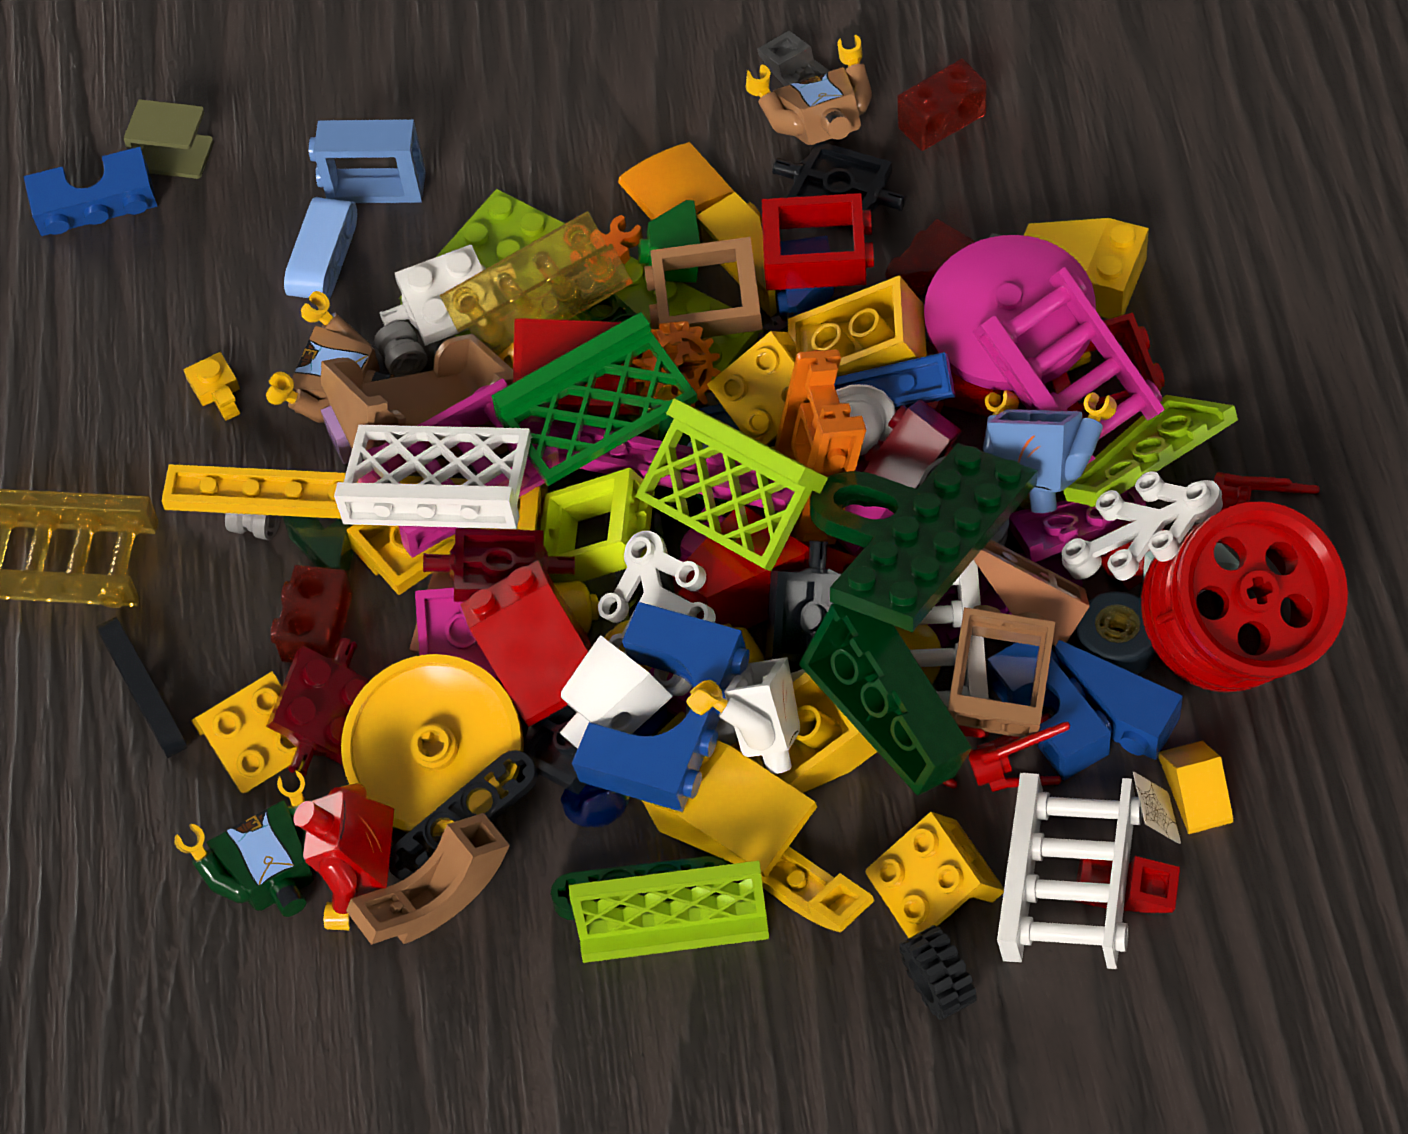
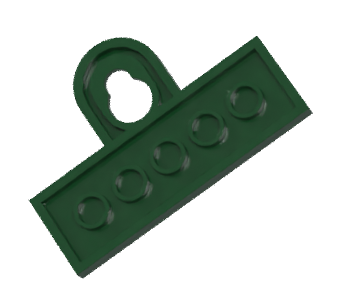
(929, 537)

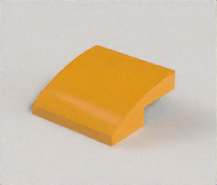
(671, 179)

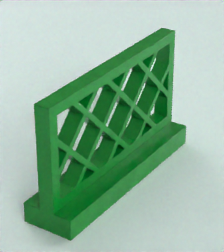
(569, 376)

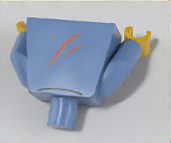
(1045, 440)

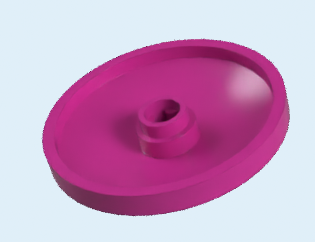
(1002, 280)

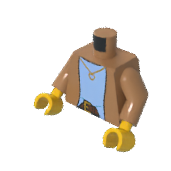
(820, 105)
(327, 342)

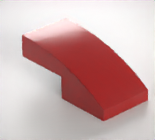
(1149, 886)

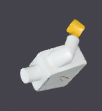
(760, 709)

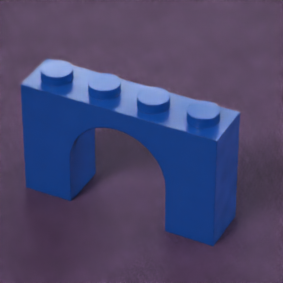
(666, 765)

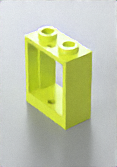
(586, 500)

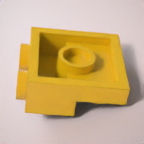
(384, 554)

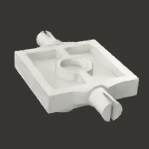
(422, 289)

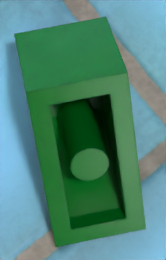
(669, 230)

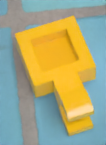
(214, 382)

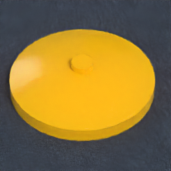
(426, 734)

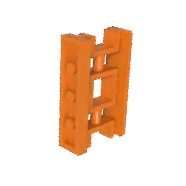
(818, 428)

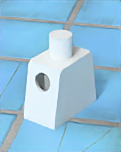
(610, 693)

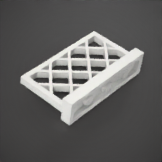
(430, 501)

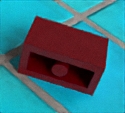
(916, 441)

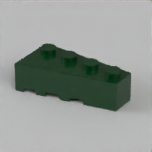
(886, 696)

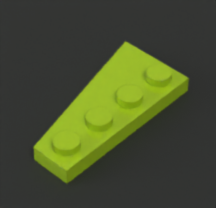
(1150, 446)

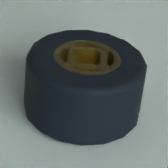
(1116, 631)

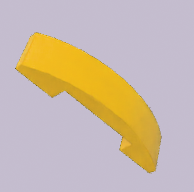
(816, 893)

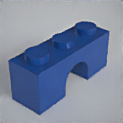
(121, 191)
(1089, 736)

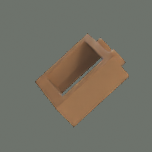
(717, 321)
(996, 715)

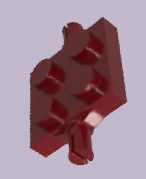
(490, 555)
(316, 703)

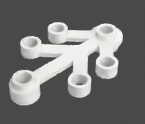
(1188, 506)
(647, 570)

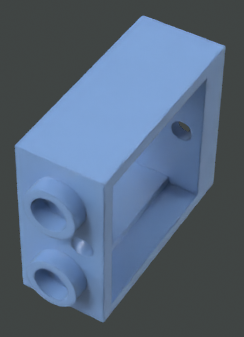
(369, 140)

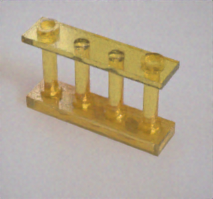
(541, 281)
(86, 514)

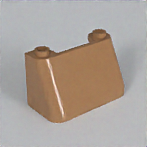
(459, 370)

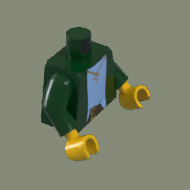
(257, 858)

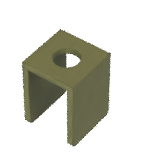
(169, 138)

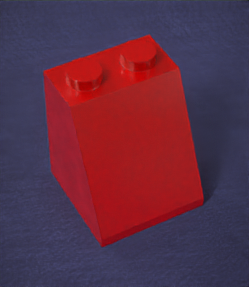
(545, 340)
(734, 584)
(528, 639)

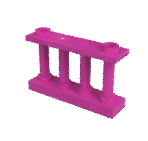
(1024, 373)
(467, 413)

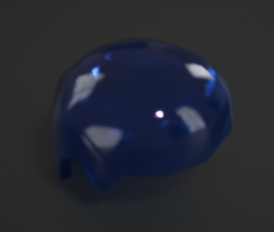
(593, 806)

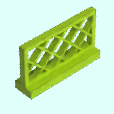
(752, 456)
(684, 923)

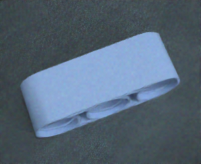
(320, 247)

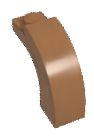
(439, 889)

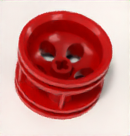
(1209, 650)

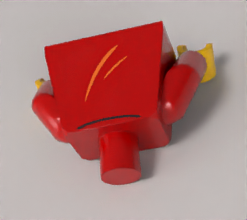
(347, 845)

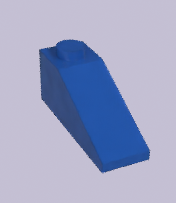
(1137, 708)

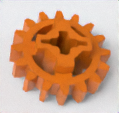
(685, 347)

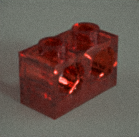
(942, 104)
(319, 616)

